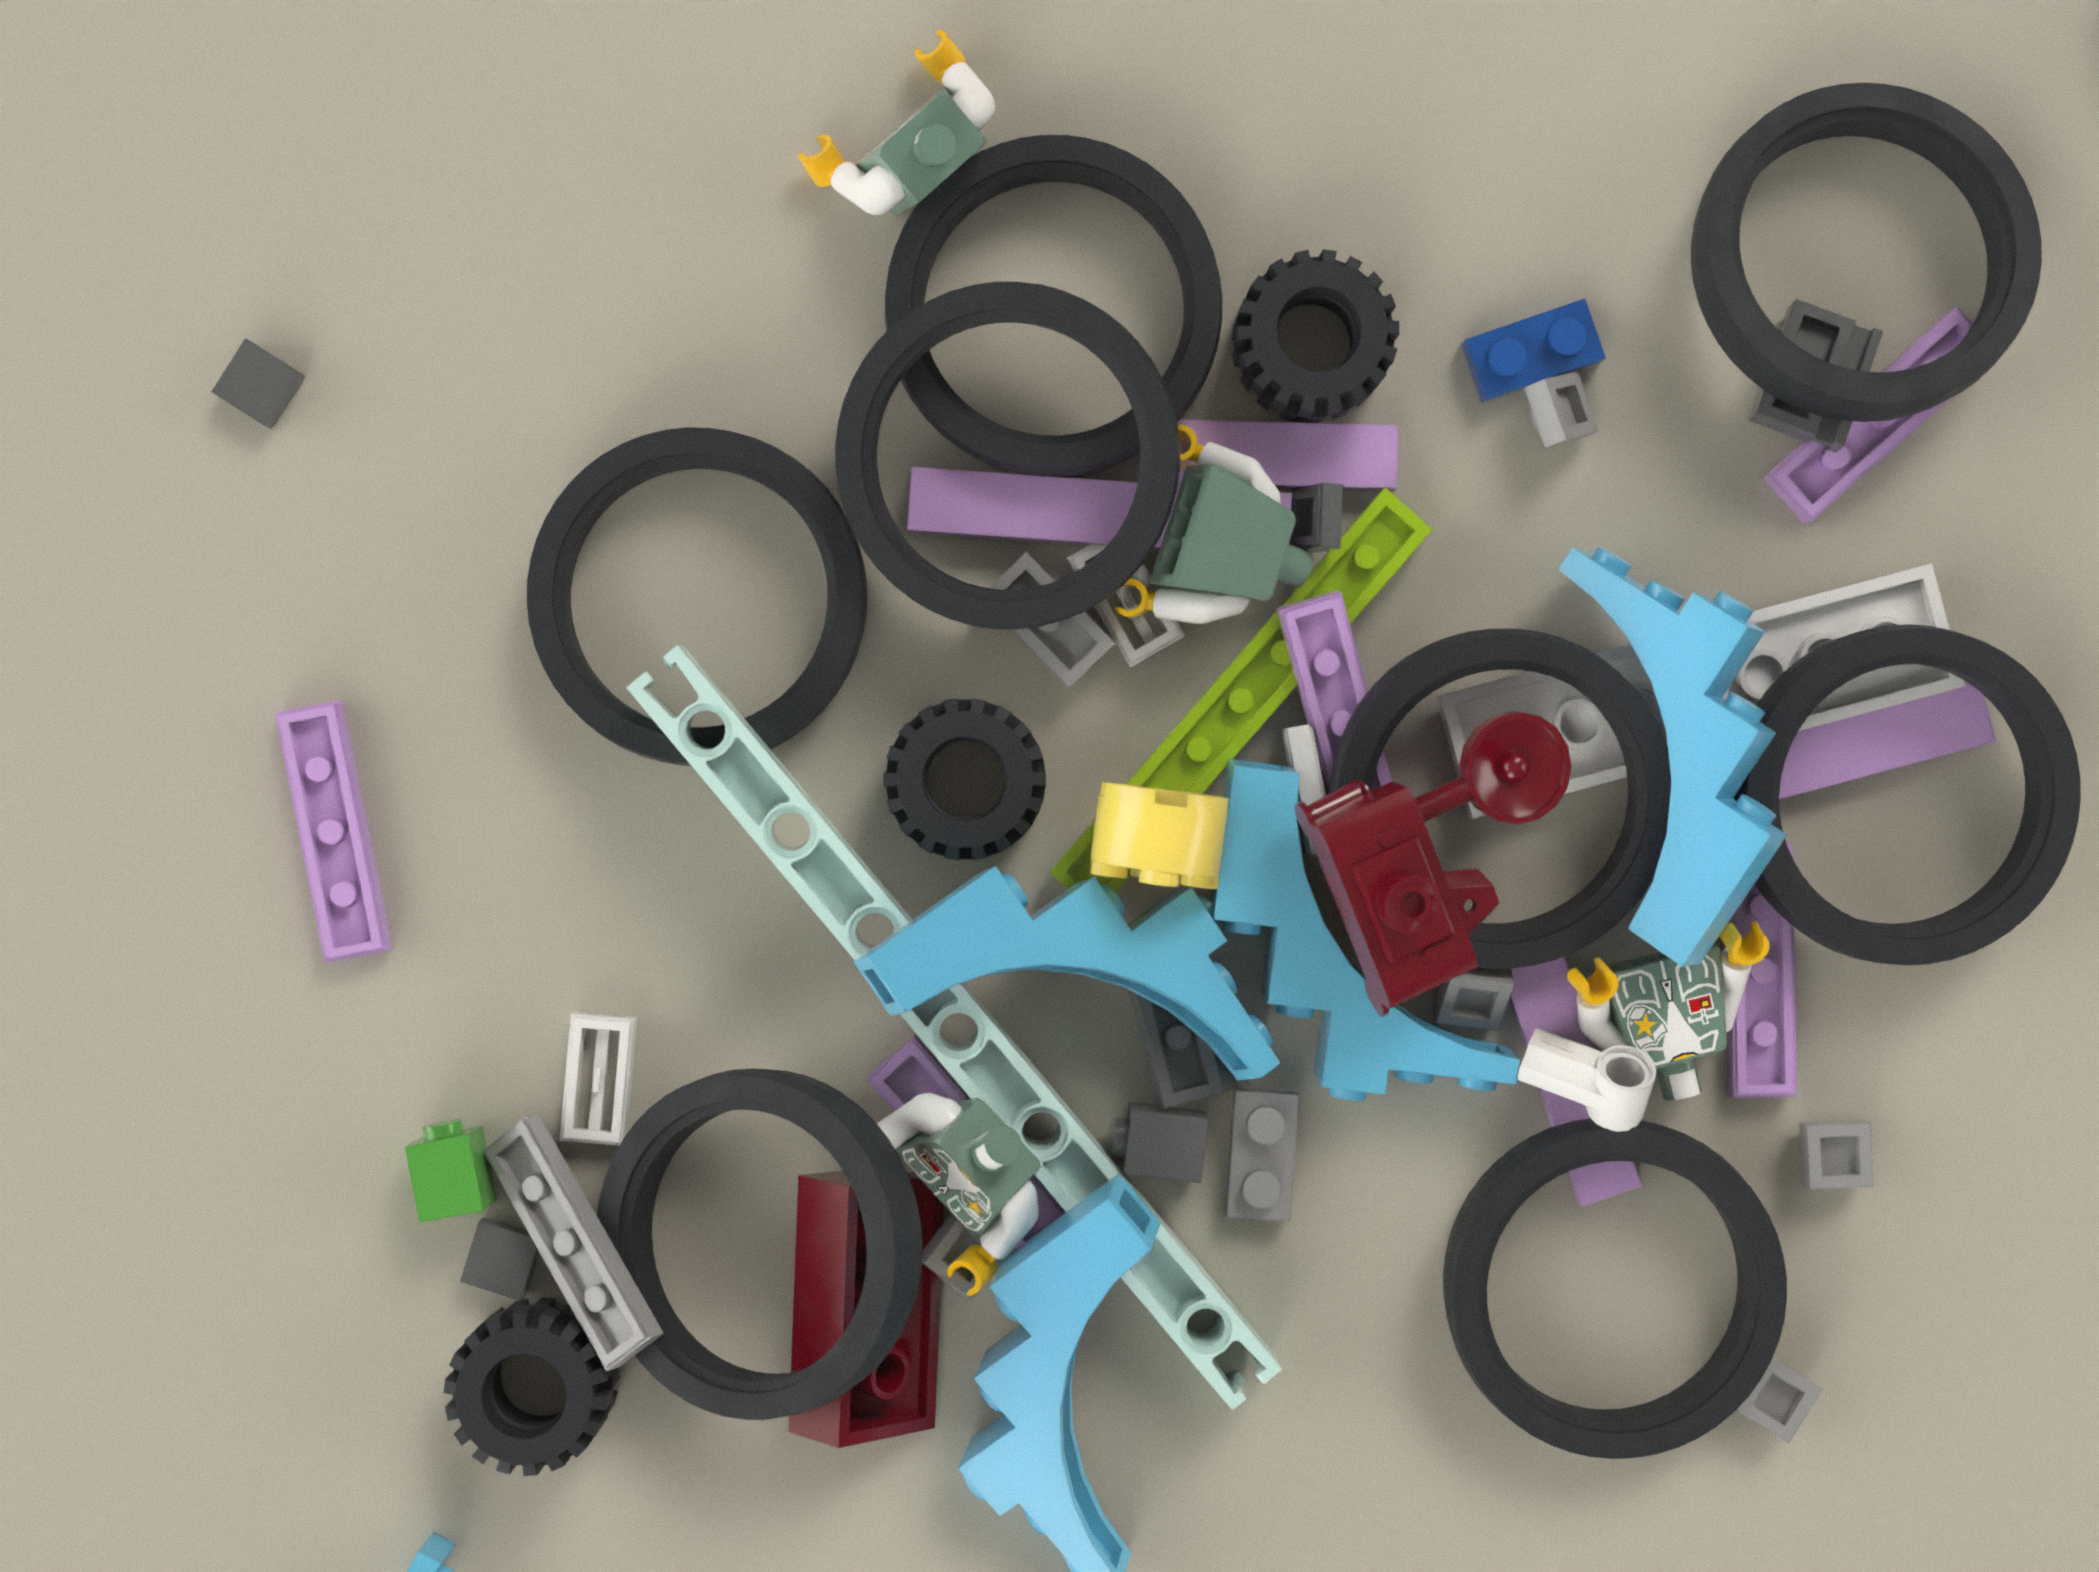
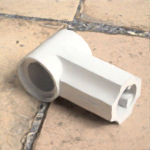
(1609, 1082)

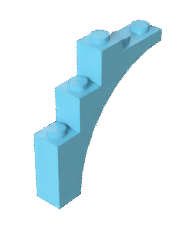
(1711, 841)
(1080, 932)
(1306, 970)
(1027, 1375)

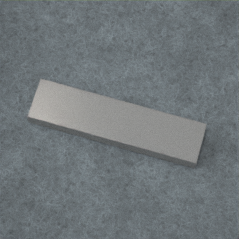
(572, 1242)

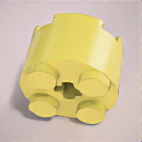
(1159, 835)

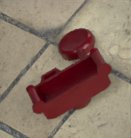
(1385, 872)

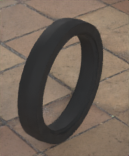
(1950, 143)
(1076, 162)
(862, 419)
(627, 467)
(1645, 755)
(2047, 817)
(887, 1214)
(1703, 1399)

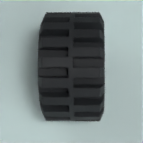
(1334, 287)
(908, 779)
(501, 1427)

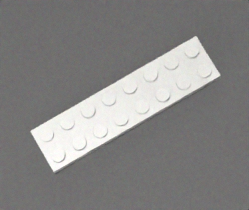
(1789, 635)

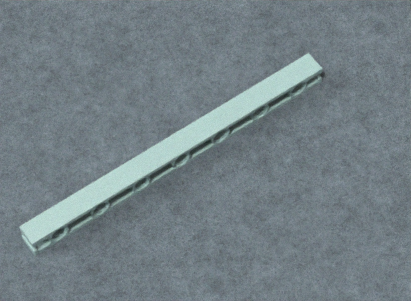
(986, 1066)

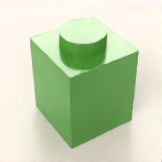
(450, 1171)

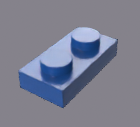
(1533, 350)

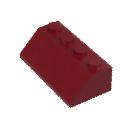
(827, 1290)

